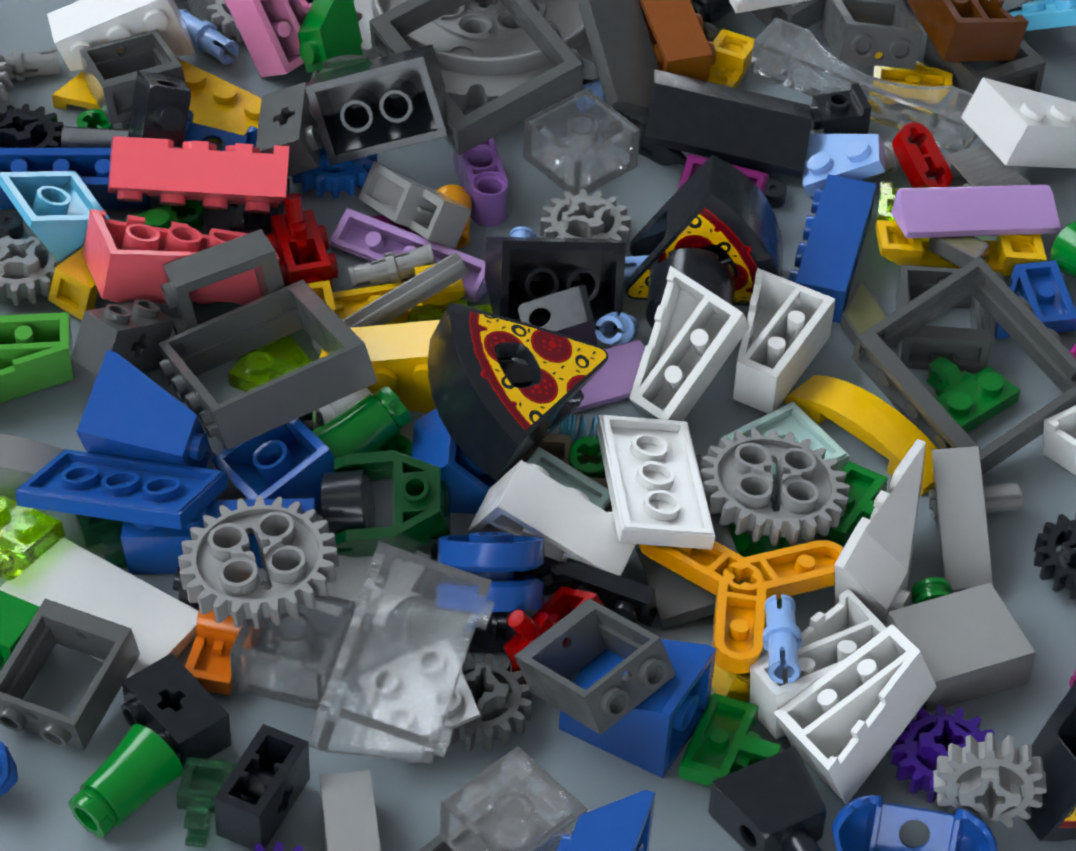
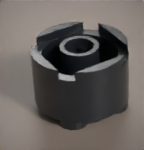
(699, 266)

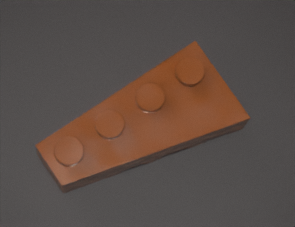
(678, 38)

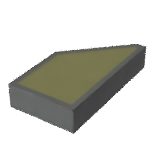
(959, 249)
(861, 312)

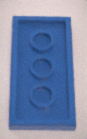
(122, 489)

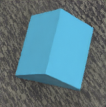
(53, 207)

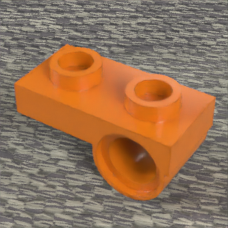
(211, 653)

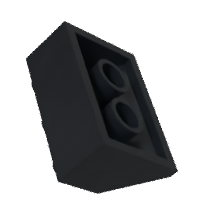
(379, 104)
(537, 267)

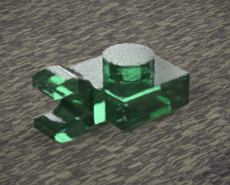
(106, 533)
(195, 793)

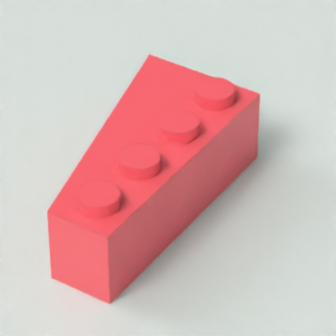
(198, 173)
(130, 259)

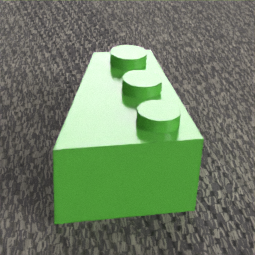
(34, 353)

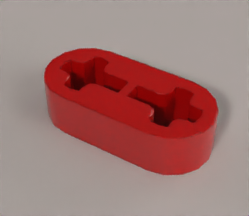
(921, 159)

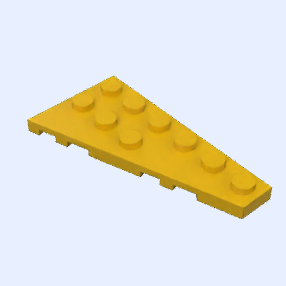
(212, 100)

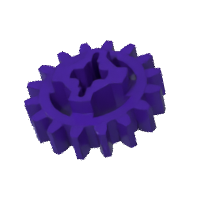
(925, 740)

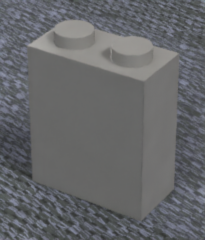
(967, 644)

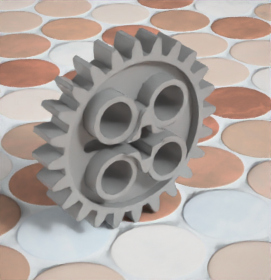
(806, 486)
(224, 574)

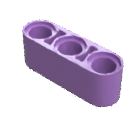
(485, 181)

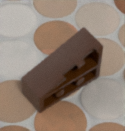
(970, 29)

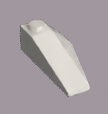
(881, 548)

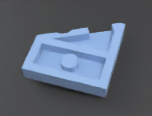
(842, 155)

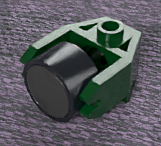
(419, 502)

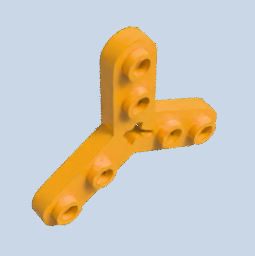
(740, 608)

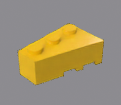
(400, 360)

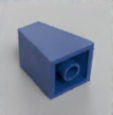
(140, 419)
(661, 724)

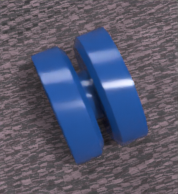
(497, 558)

